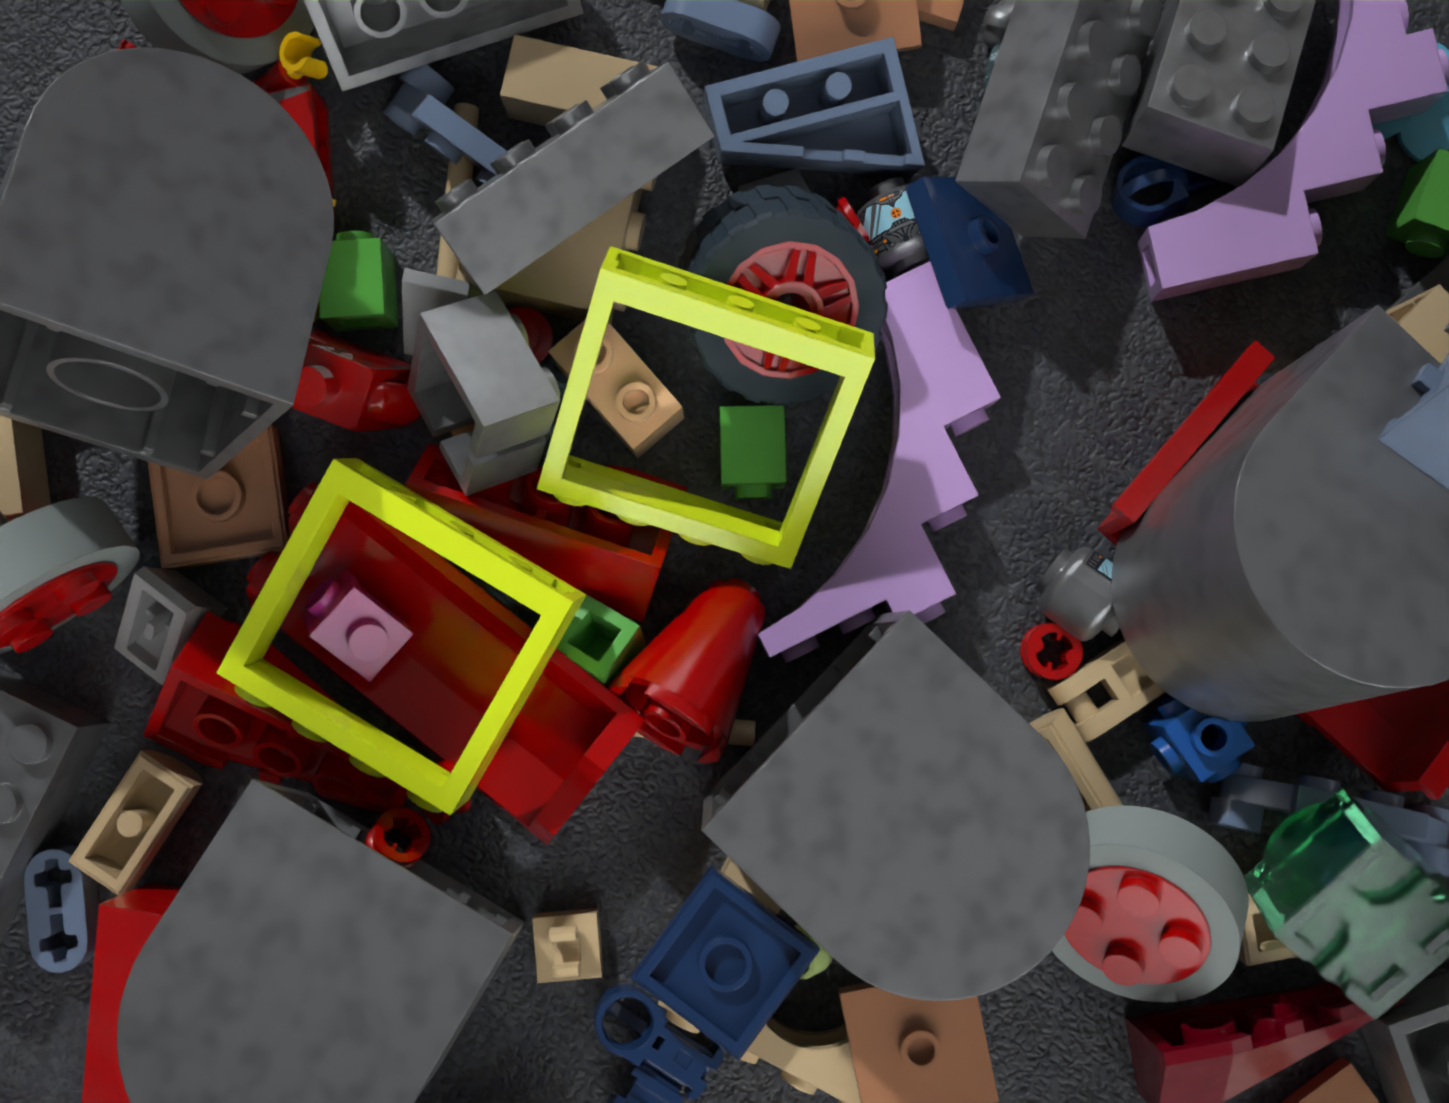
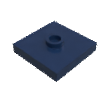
(967, 245)
(725, 962)

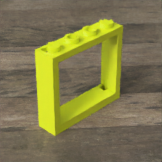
(735, 316)
(452, 538)

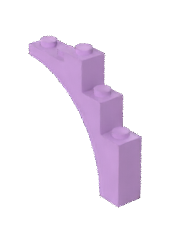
(1266, 224)
(934, 386)

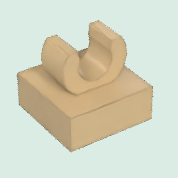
(568, 945)

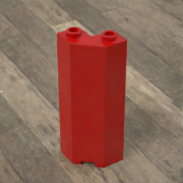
(455, 667)

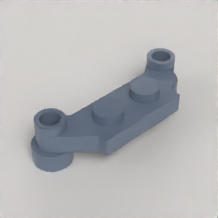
(422, 104)
(1246, 795)

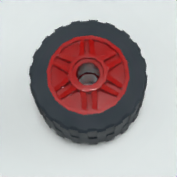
(792, 252)

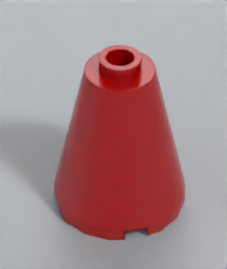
(696, 671)

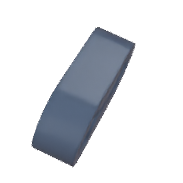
(724, 26)
(60, 908)

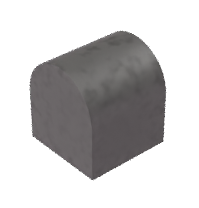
(159, 259)
(1295, 545)
(909, 820)
(304, 966)

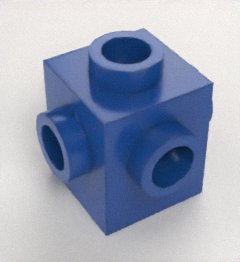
(1179, 747)

